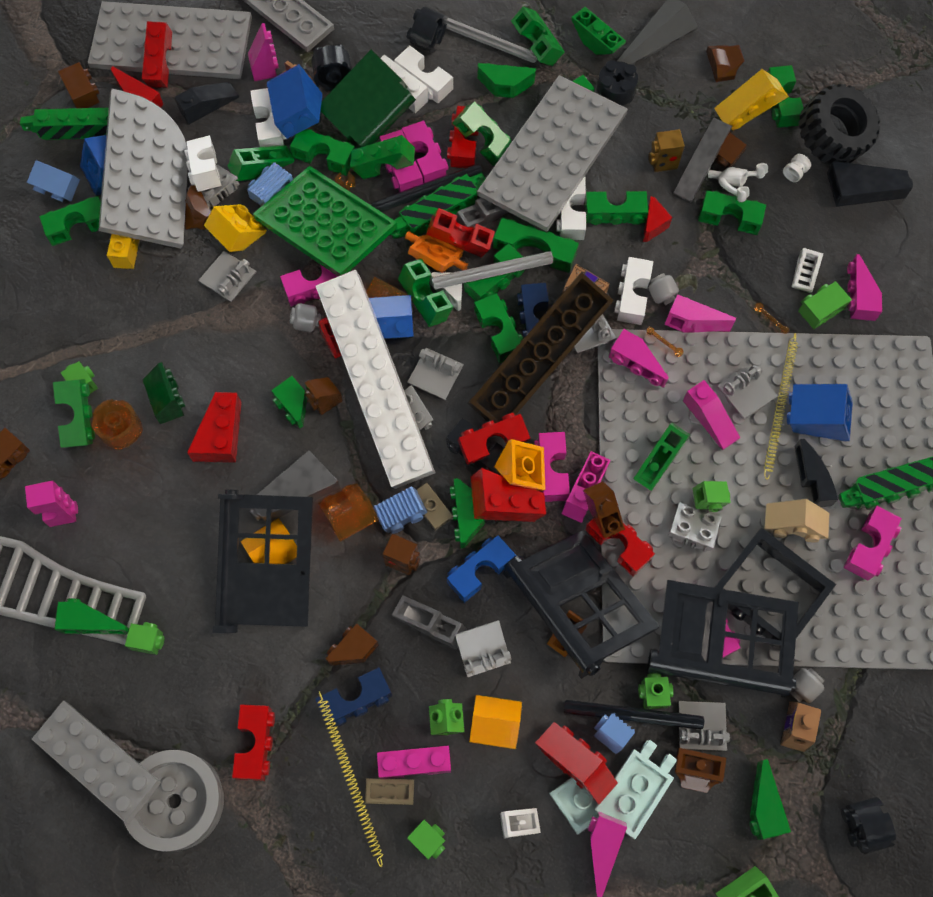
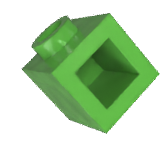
(78, 372)
(711, 495)
(145, 638)
(428, 840)

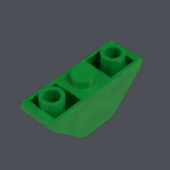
(596, 33)
(505, 79)
(464, 513)

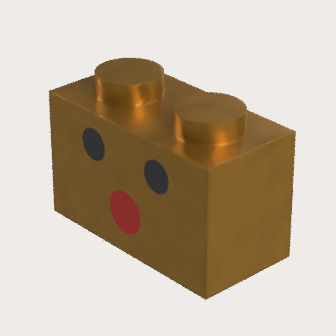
(666, 150)

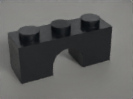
(487, 463)

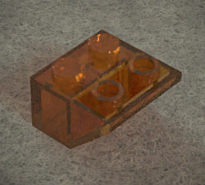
(348, 511)

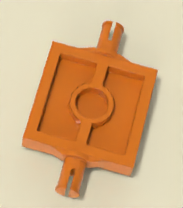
(435, 252)

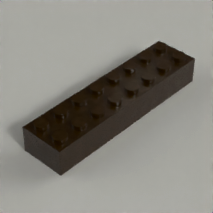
(541, 350)

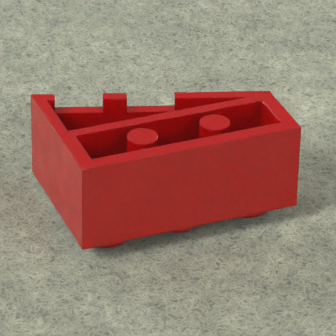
(577, 761)

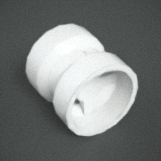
(799, 165)

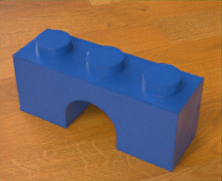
(493, 554)

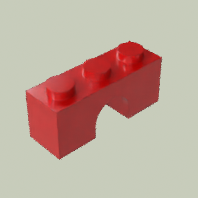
(157, 42)
(463, 151)
(471, 239)
(474, 442)
(636, 552)
(254, 763)

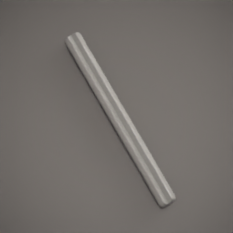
(490, 40)
(492, 270)

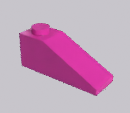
(711, 414)
(605, 843)

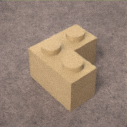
(797, 518)

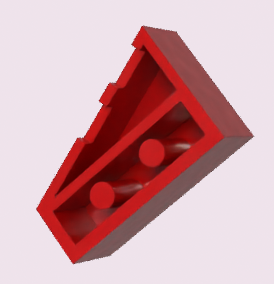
(218, 431)
(503, 501)

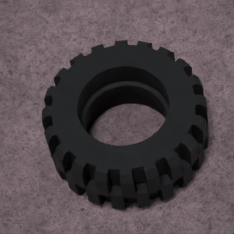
(855, 113)

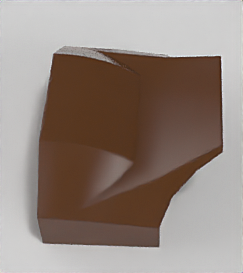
(725, 61)
(196, 209)
(699, 770)

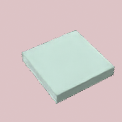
(575, 804)

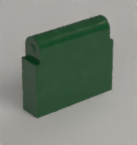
(367, 101)

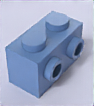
(50, 179)

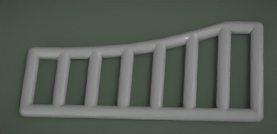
(77, 579)

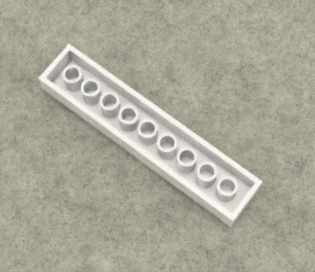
(375, 379)

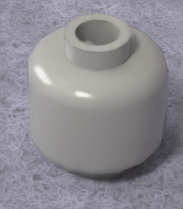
(663, 289)
(304, 317)
(808, 685)

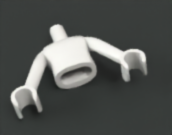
(737, 177)

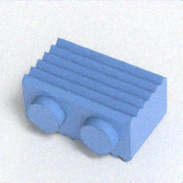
(268, 184)
(400, 510)
(613, 732)

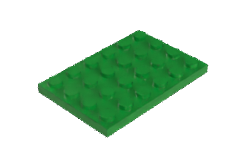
(325, 221)

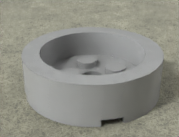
(201, 805)

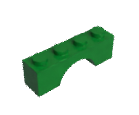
(518, 236)

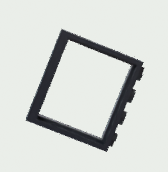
(793, 563)

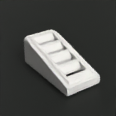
(810, 255)

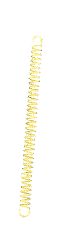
(780, 406)
(349, 779)

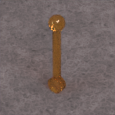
(759, 308)
(678, 351)

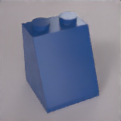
(294, 101)
(93, 161)
(821, 410)

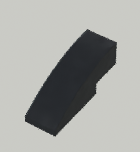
(815, 475)

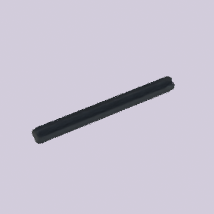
(423, 189)
(634, 714)

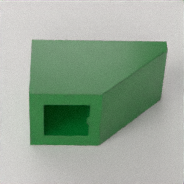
(292, 399)

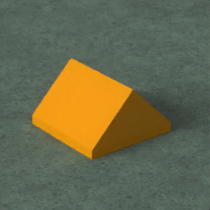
(522, 464)
(281, 550)
(495, 722)

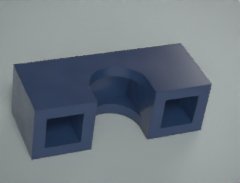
(533, 299)
(373, 692)

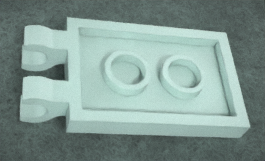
(638, 789)

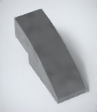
(428, 621)

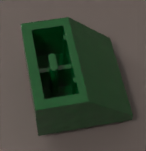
(163, 394)

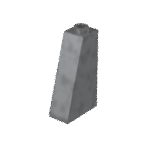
(303, 478)

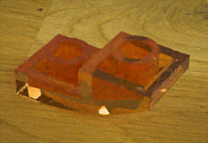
(382, 289)

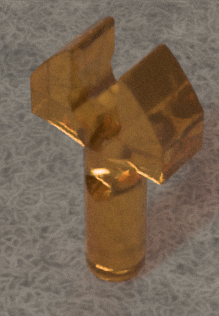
(349, 183)

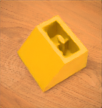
(234, 227)

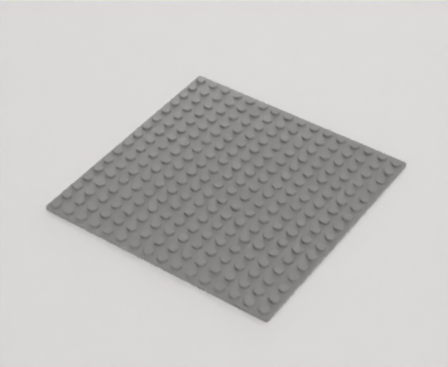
(891, 387)

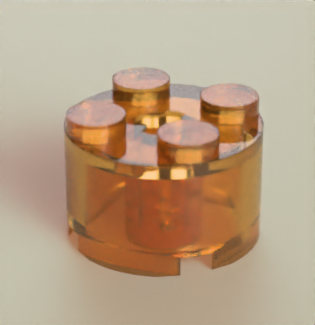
(116, 424)

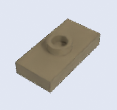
(437, 513)
(389, 791)

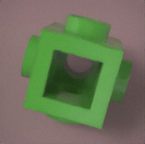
(650, 698)
(446, 718)

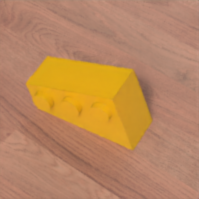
(751, 99)

